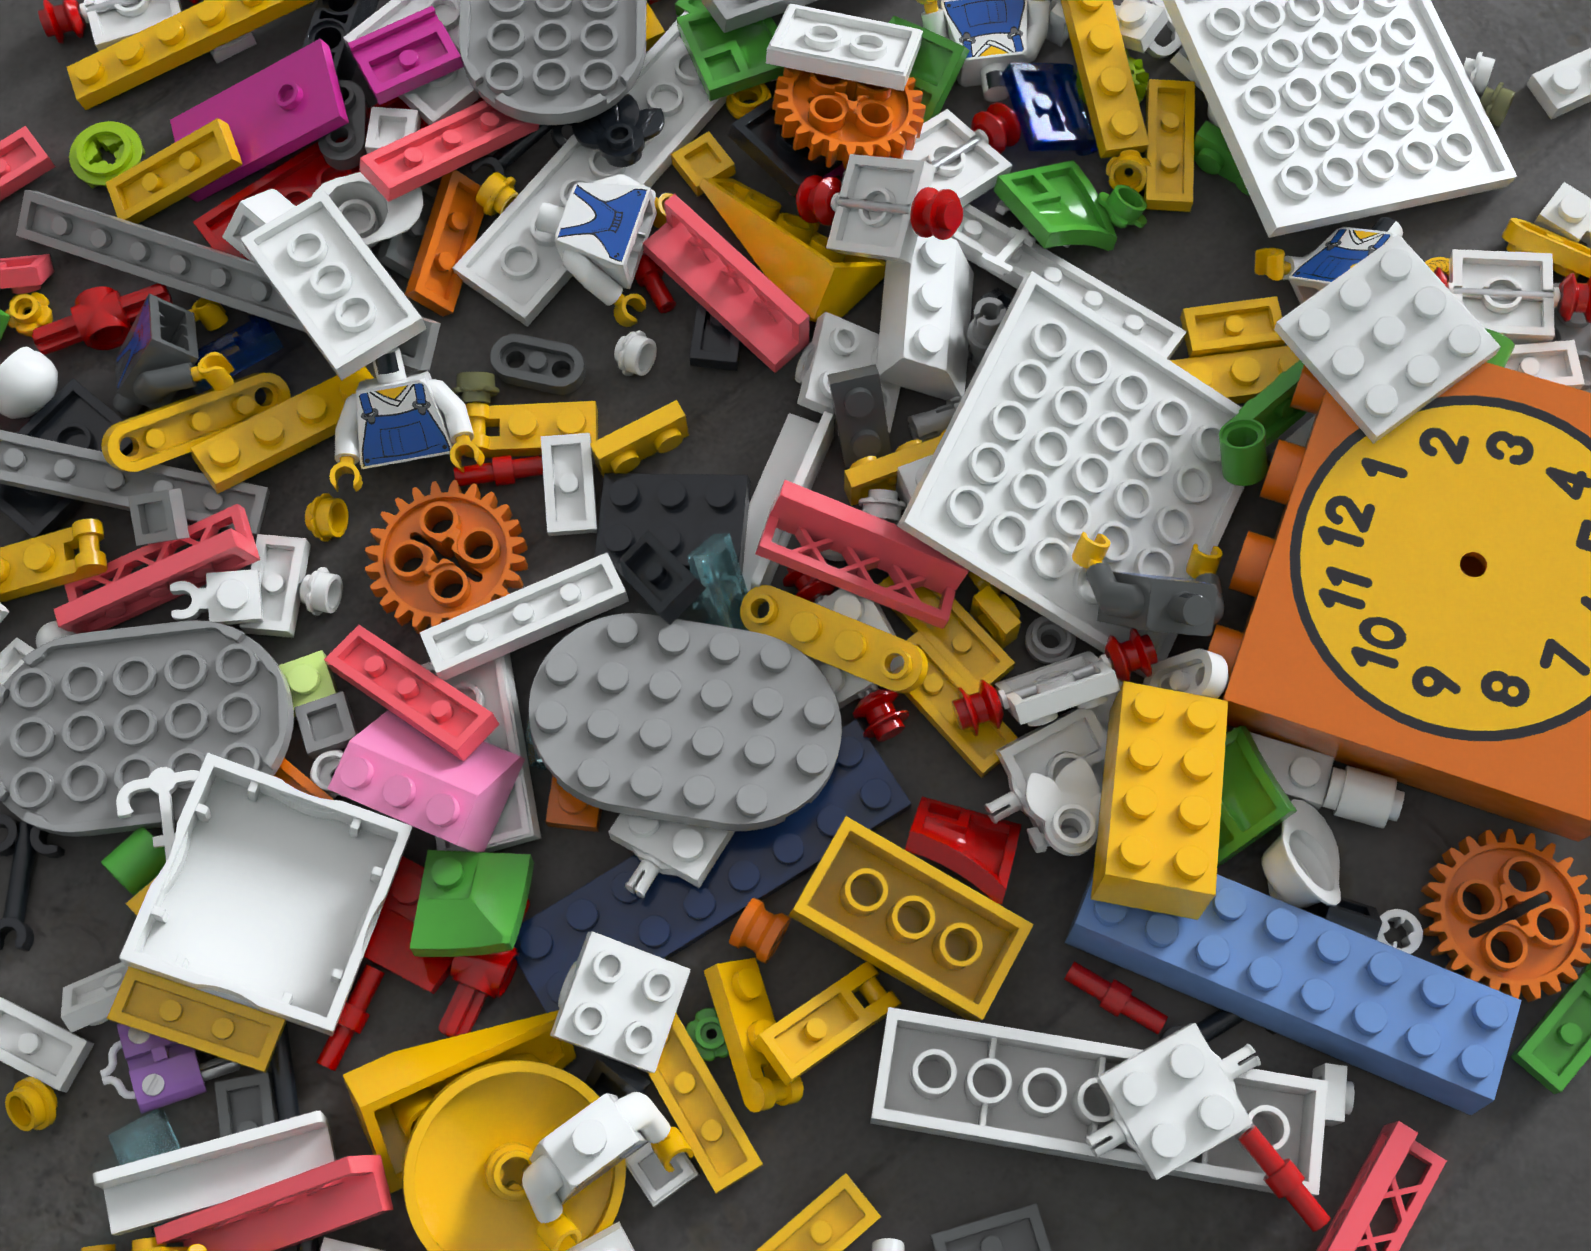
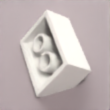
(927, 320)

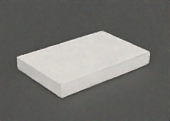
(844, 46)

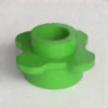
(1124, 206)

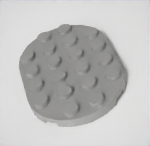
(552, 56)
(129, 701)
(684, 722)

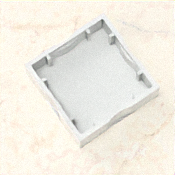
(267, 895)

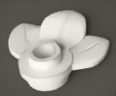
(1068, 800)

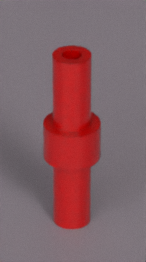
(650, 276)
(501, 471)
(1116, 998)
(352, 1017)
(1284, 1178)

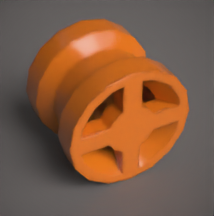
(759, 930)

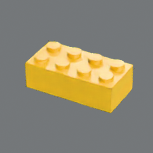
(1161, 801)
(911, 920)

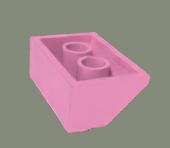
(424, 784)

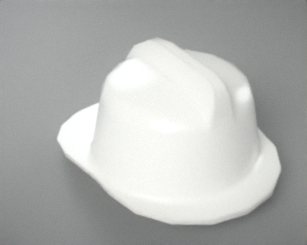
(370, 211)
(1303, 860)

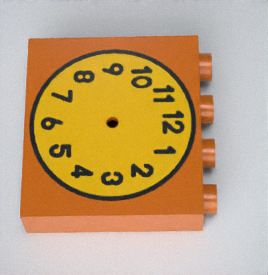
(1431, 598)

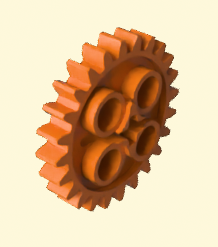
(846, 116)
(474, 524)
(1484, 871)

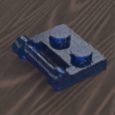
(1049, 107)
(242, 347)

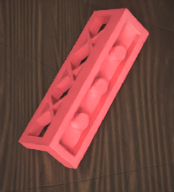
(728, 286)
(865, 545)
(149, 587)
(1371, 1187)
(289, 1209)

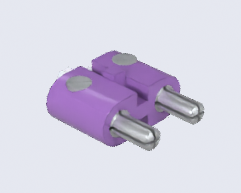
(161, 1069)

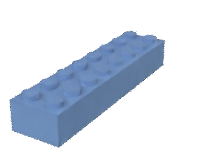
(1317, 988)

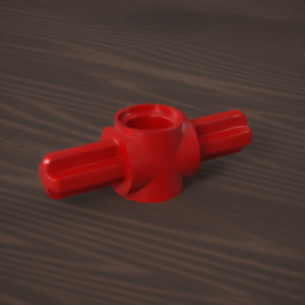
(98, 318)
(477, 979)

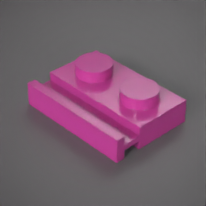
(405, 55)

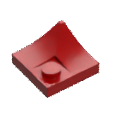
(966, 844)
(394, 930)

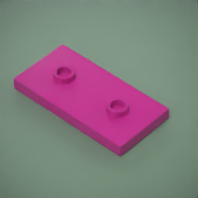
(272, 112)

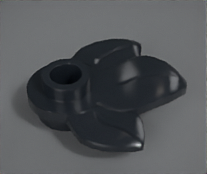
(620, 131)

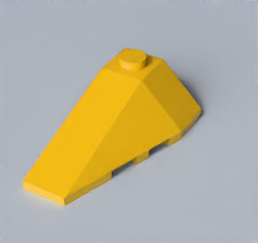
(793, 251)
(399, 1086)

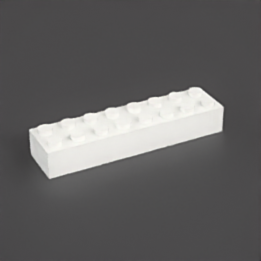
(1045, 1099)

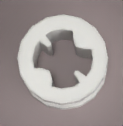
(1410, 924)

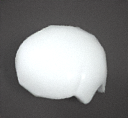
(26, 383)

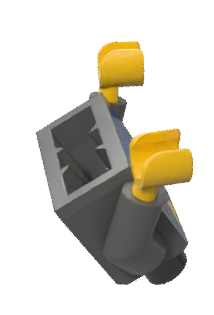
(163, 354)
(1154, 600)

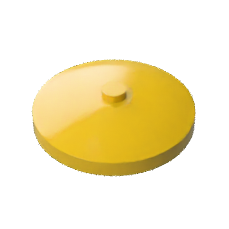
(472, 1153)

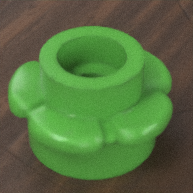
(697, 1030)

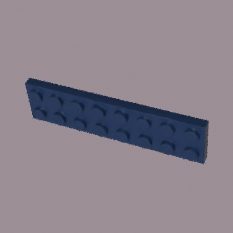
(749, 867)

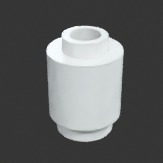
(1363, 796)

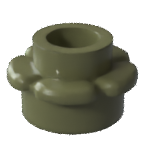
(1497, 103)
(475, 387)

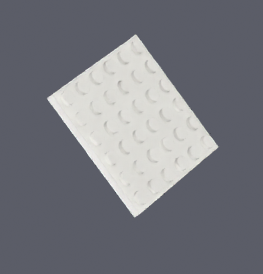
(1340, 106)
(1070, 437)

